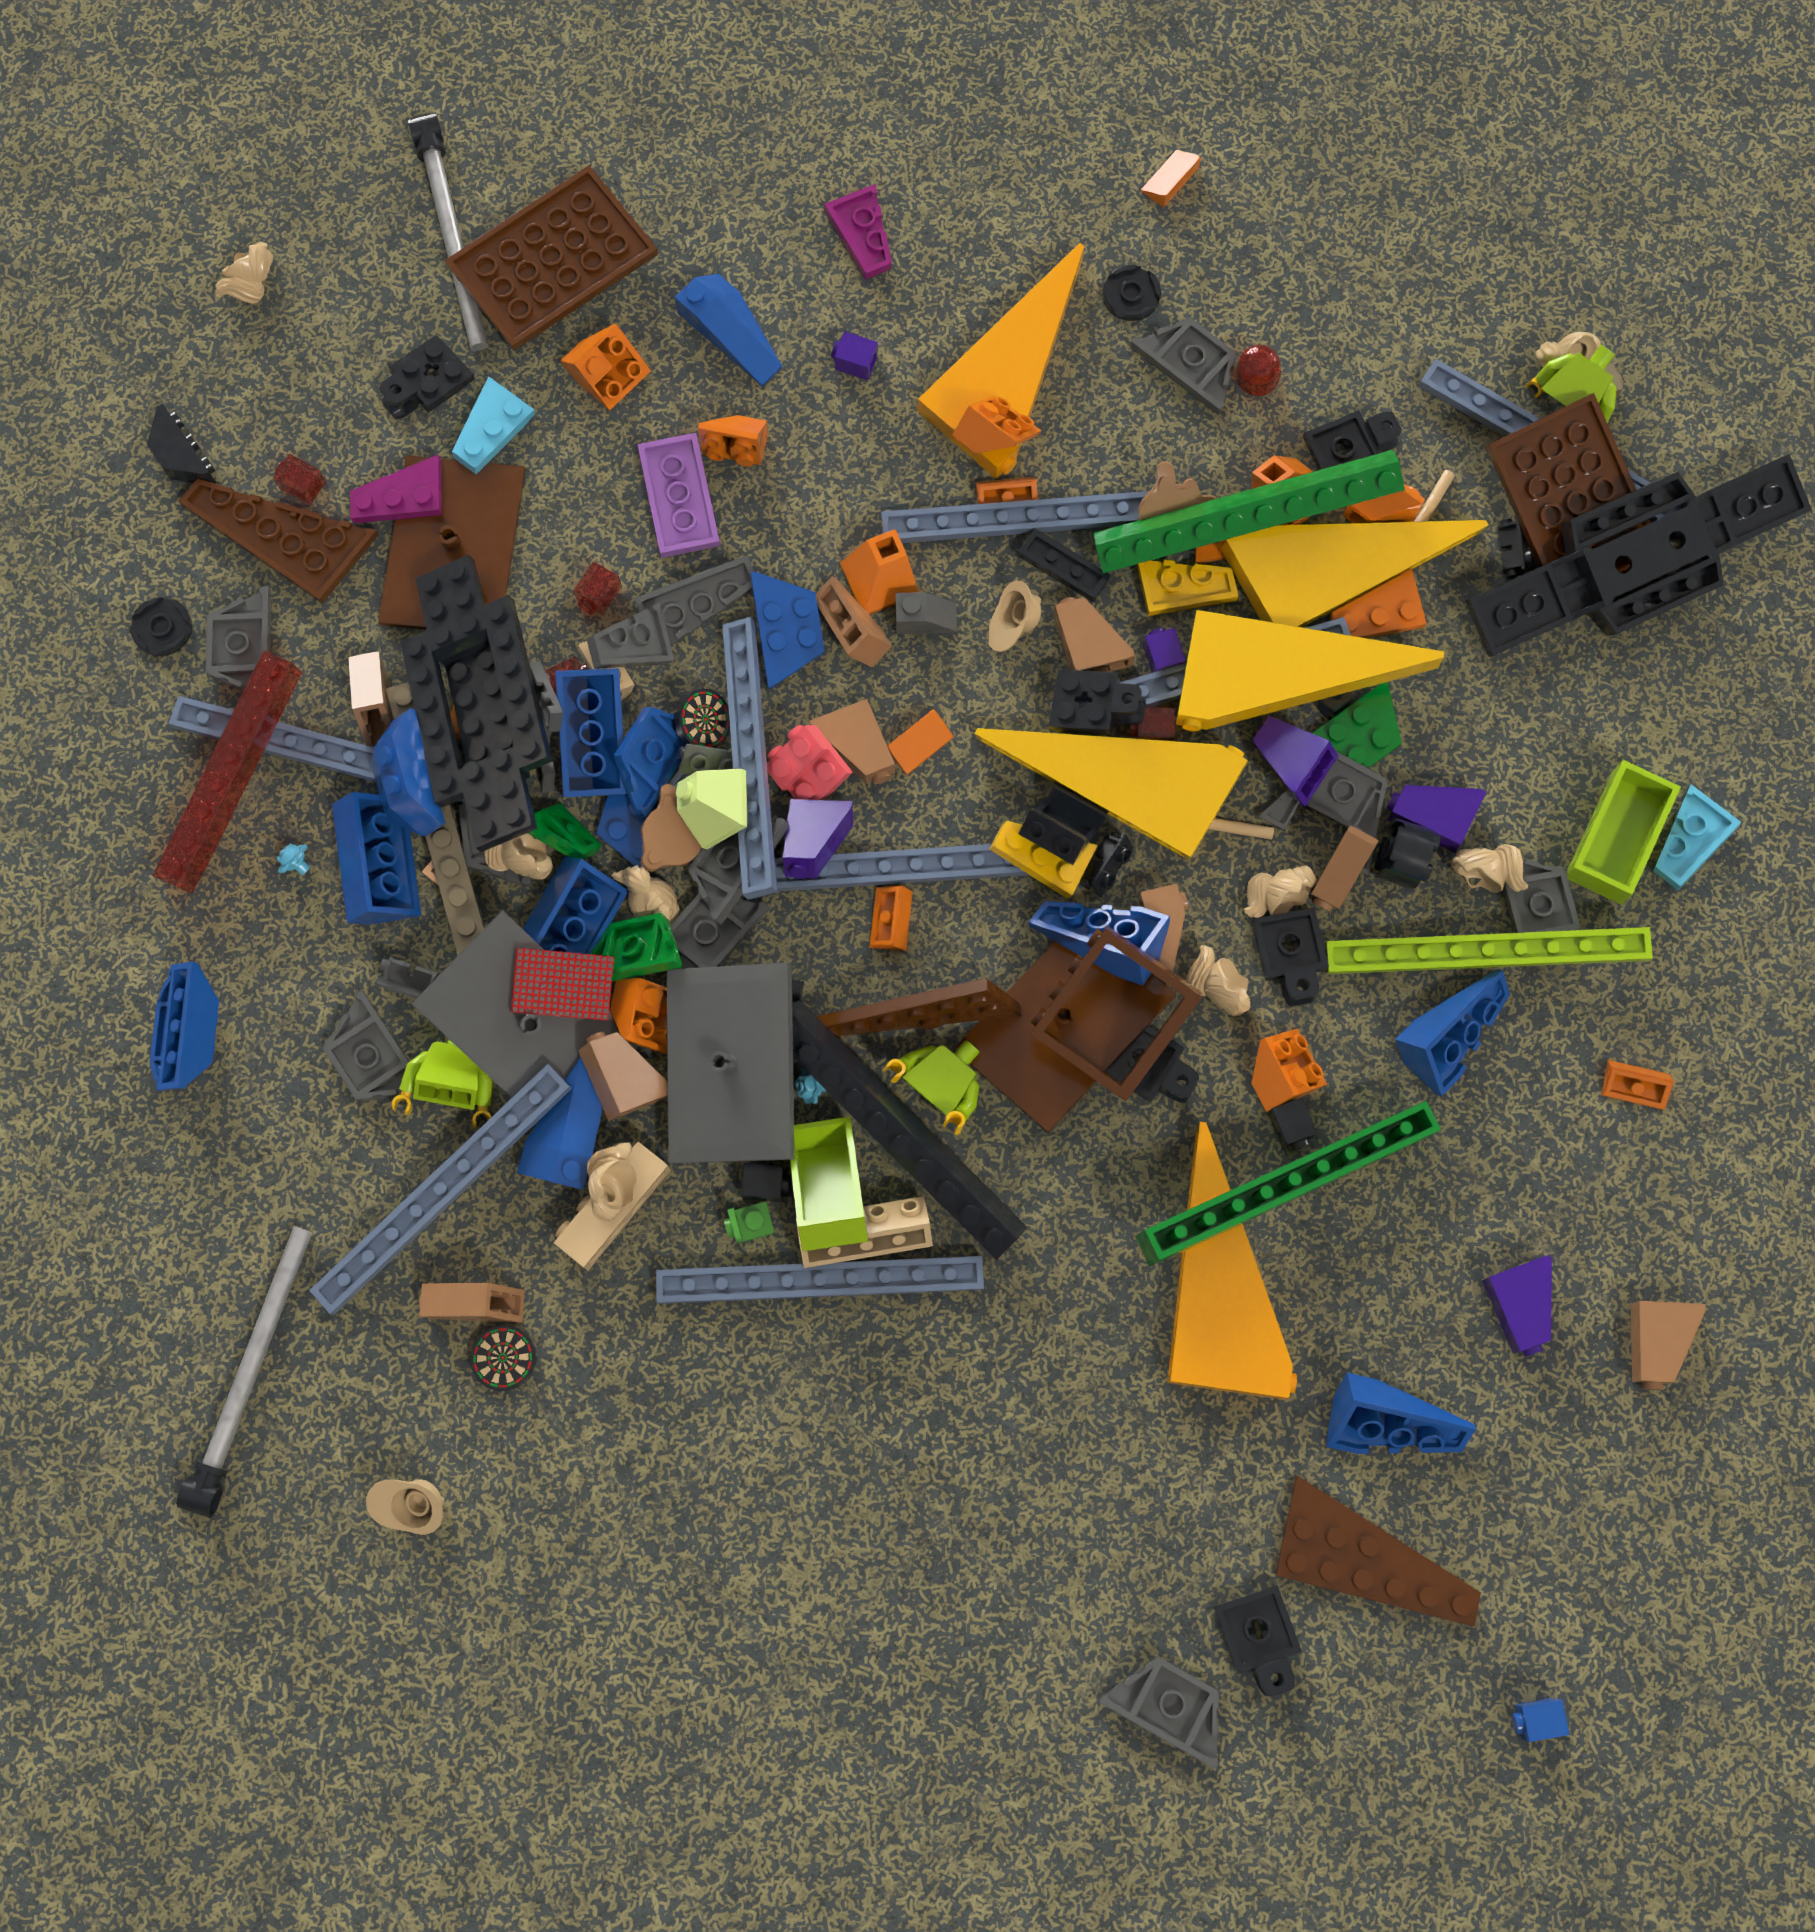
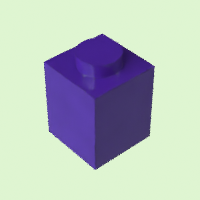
(855, 355)
(1163, 649)

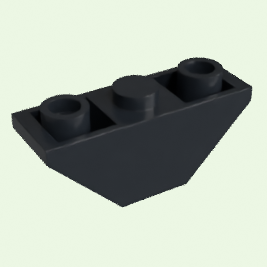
(175, 451)

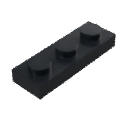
(1063, 565)

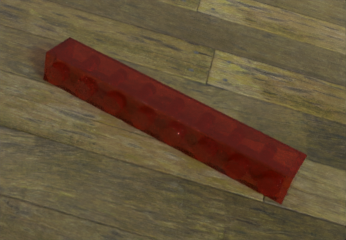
(228, 772)

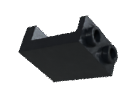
(1063, 823)

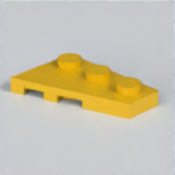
(1181, 587)
(1039, 862)

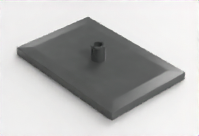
(474, 1005)
(730, 1063)

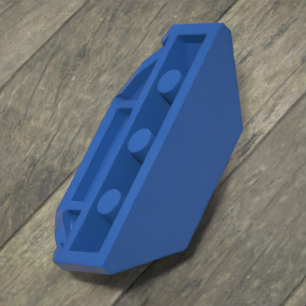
(404, 777)
(183, 1027)

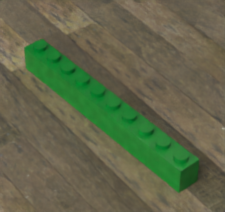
(1249, 511)
(1286, 1183)

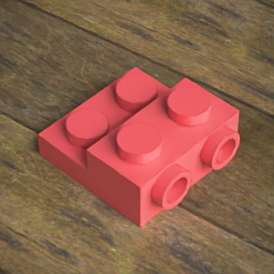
(807, 764)

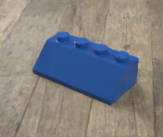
(590, 731)
(374, 862)
(575, 908)

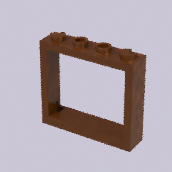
(1078, 969)

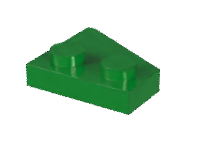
(564, 833)

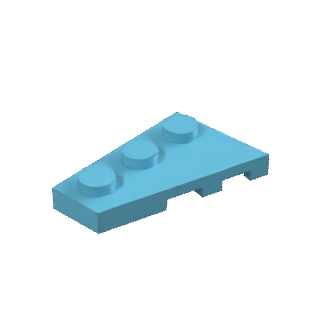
(1693, 837)

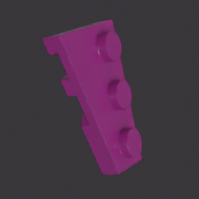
(860, 228)
(401, 495)

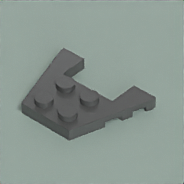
(551, 716)
(1346, 795)

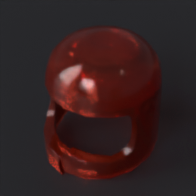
(1258, 370)

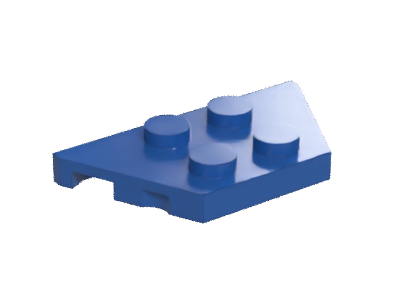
(786, 626)
(648, 757)
(621, 828)

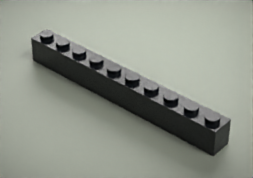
(903, 1134)

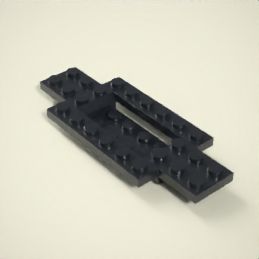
(491, 701)

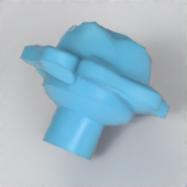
(293, 859)
(808, 1088)

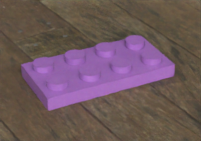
(678, 495)

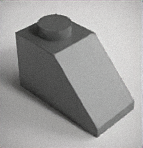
(924, 614)

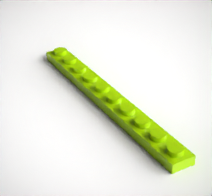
(1489, 950)

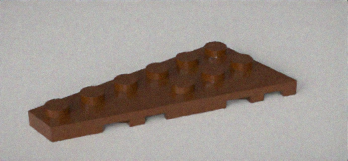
(288, 539)
(929, 1010)
(1348, 1554)

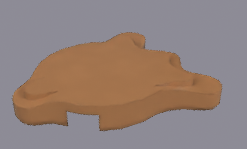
(1169, 495)
(666, 836)

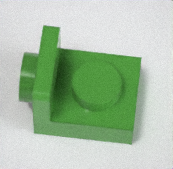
(749, 1223)

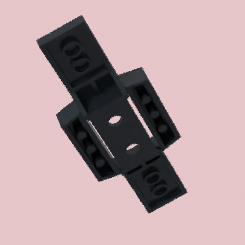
(1587, 577)

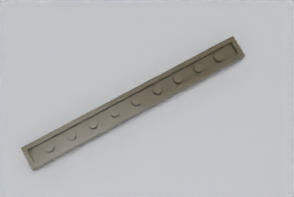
(447, 856)

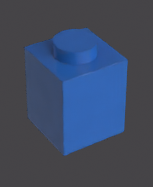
(1540, 1720)

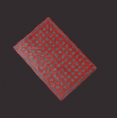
(562, 984)

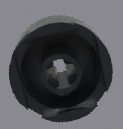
(1406, 854)

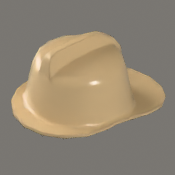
(1015, 614)
(406, 1505)

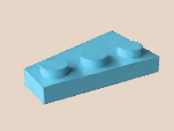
(490, 426)

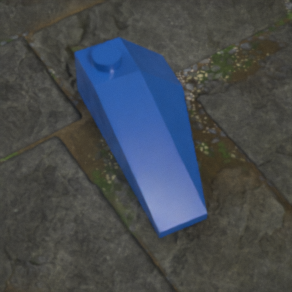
(726, 321)
(1074, 925)
(1442, 1036)
(565, 1135)
(1377, 1414)

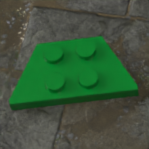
(1365, 729)
(639, 946)

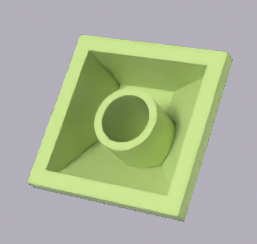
(713, 804)

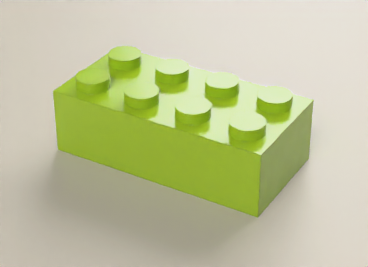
(1622, 832)
(827, 1185)

